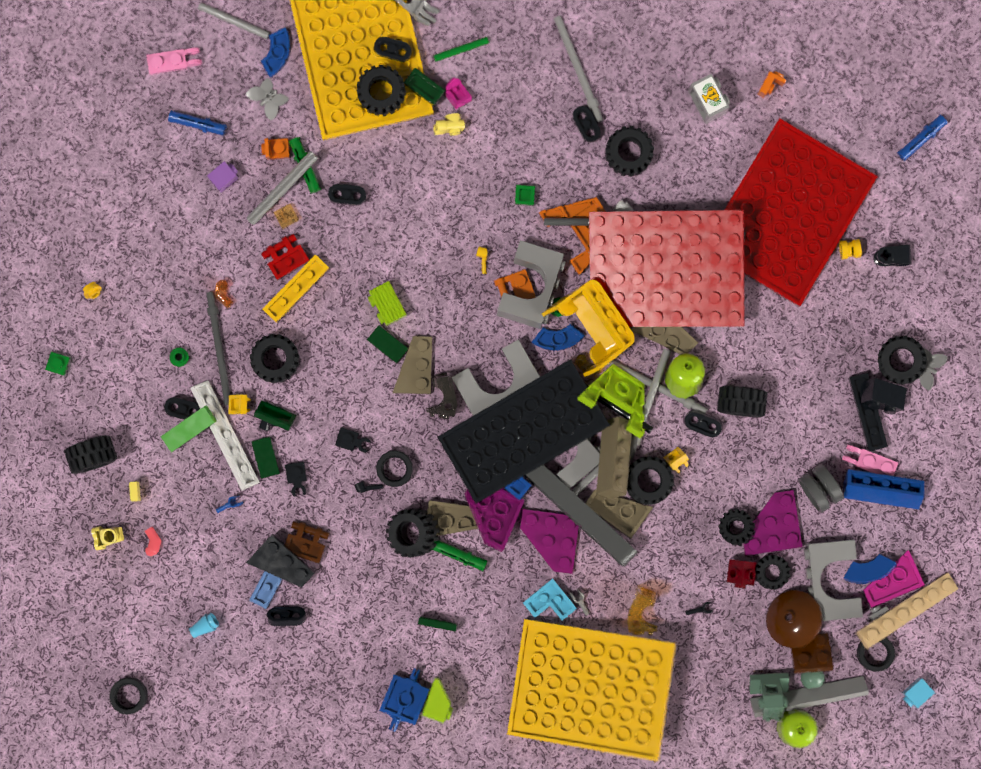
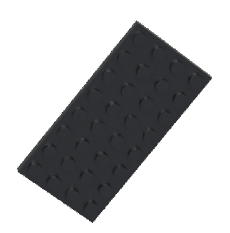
(522, 432)

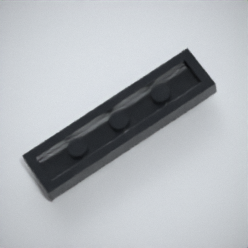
(869, 418)

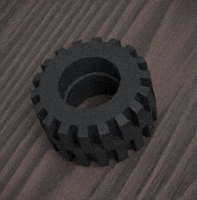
(381, 106)
(629, 167)
(909, 344)
(263, 346)
(742, 401)
(90, 454)
(664, 488)
(399, 537)

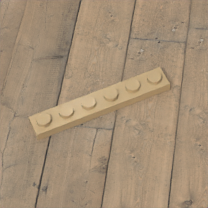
(906, 610)

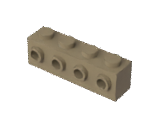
(614, 459)

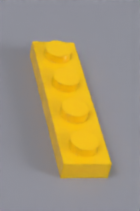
(296, 288)

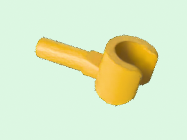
(483, 252)

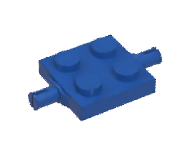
(404, 699)

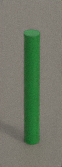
(461, 49)

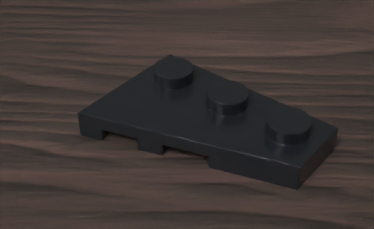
(281, 562)

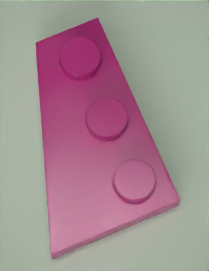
(899, 582)

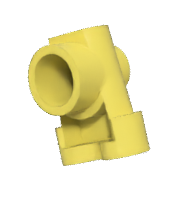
(451, 125)
(103, 537)

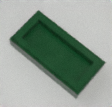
(424, 87)
(387, 344)
(275, 415)
(265, 457)
(437, 624)

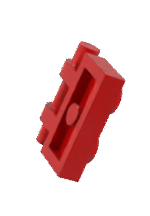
(287, 262)

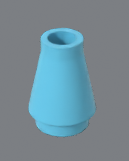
(205, 625)

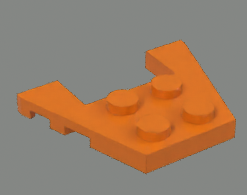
(577, 210)

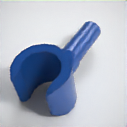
(231, 503)

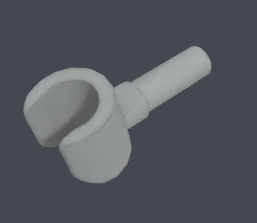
(579, 599)

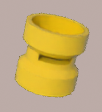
(850, 249)

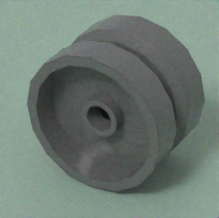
(821, 488)

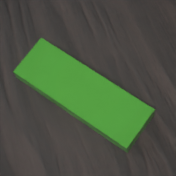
(188, 428)

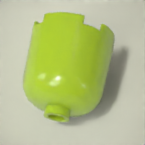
(685, 375)
(789, 724)

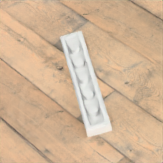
(226, 436)

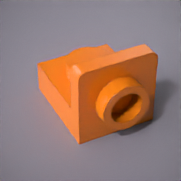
(768, 86)
(275, 148)

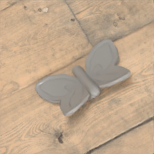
(268, 96)
(933, 361)

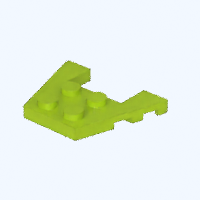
(622, 391)

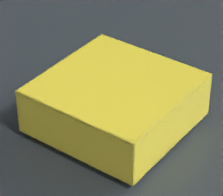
(134, 491)

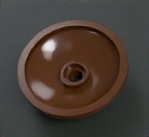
(805, 620)

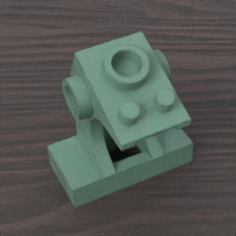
(771, 689)

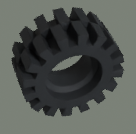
(733, 516)
(783, 568)

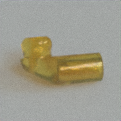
(583, 364)

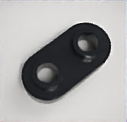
(393, 49)
(587, 124)
(347, 194)
(183, 410)
(702, 424)
(286, 616)

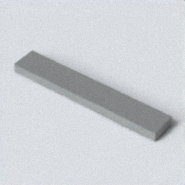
(821, 695)

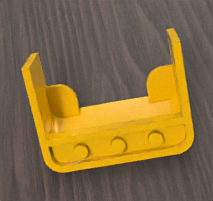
(600, 320)

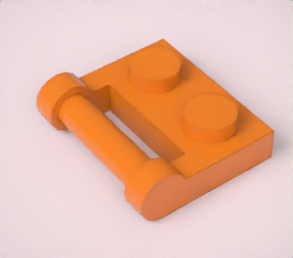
(520, 284)

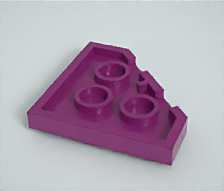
(495, 517)
(776, 526)
(553, 538)

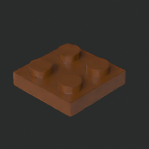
(814, 656)

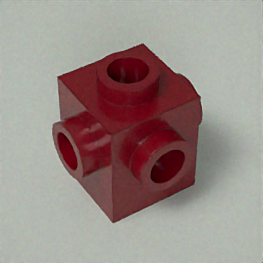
(741, 573)

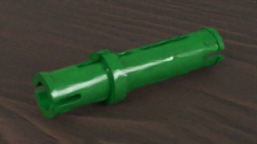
(309, 175)
(466, 558)

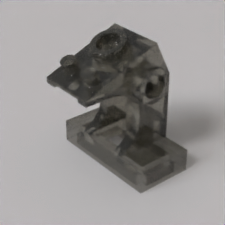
(444, 383)

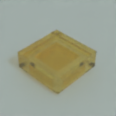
(286, 216)

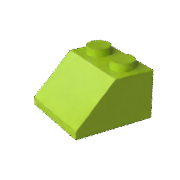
(438, 703)

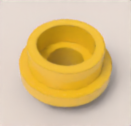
(92, 290)

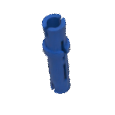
(938, 123)
(205, 125)

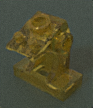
(642, 599)

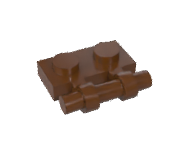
(306, 548)

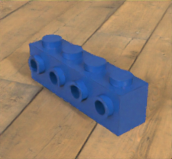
(883, 489)

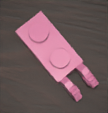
(172, 60)
(871, 462)

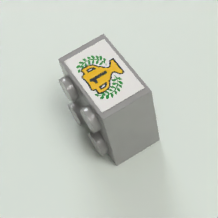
(709, 98)

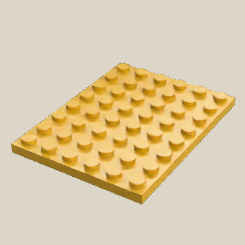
(339, 47)
(591, 689)

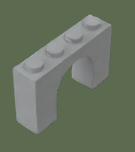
(548, 265)
(523, 373)
(584, 461)
(818, 557)

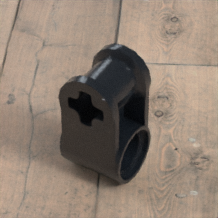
(896, 256)

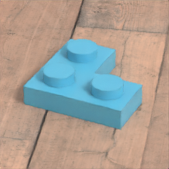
(551, 596)

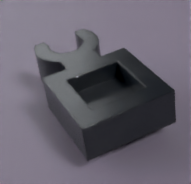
(349, 439)
(296, 474)

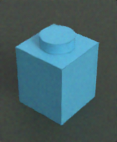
(917, 693)

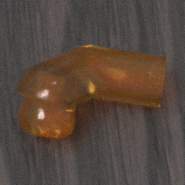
(221, 293)

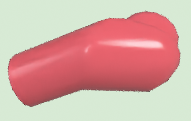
(154, 543)

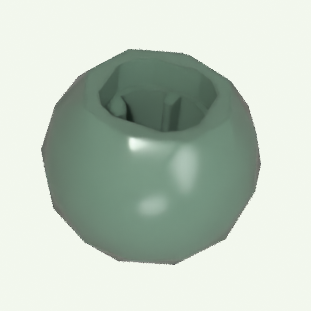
(812, 679)

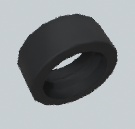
(392, 454)
(880, 667)
(114, 691)

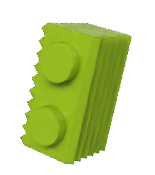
(387, 304)

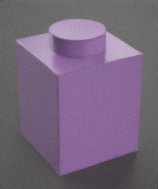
(223, 176)

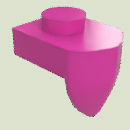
(457, 93)

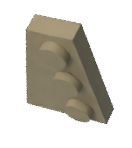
(673, 338)
(416, 368)
(620, 513)
(451, 517)

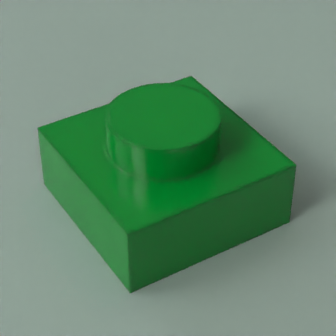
(524, 195)
(57, 363)

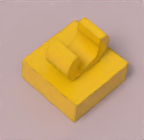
(238, 404)
(676, 459)

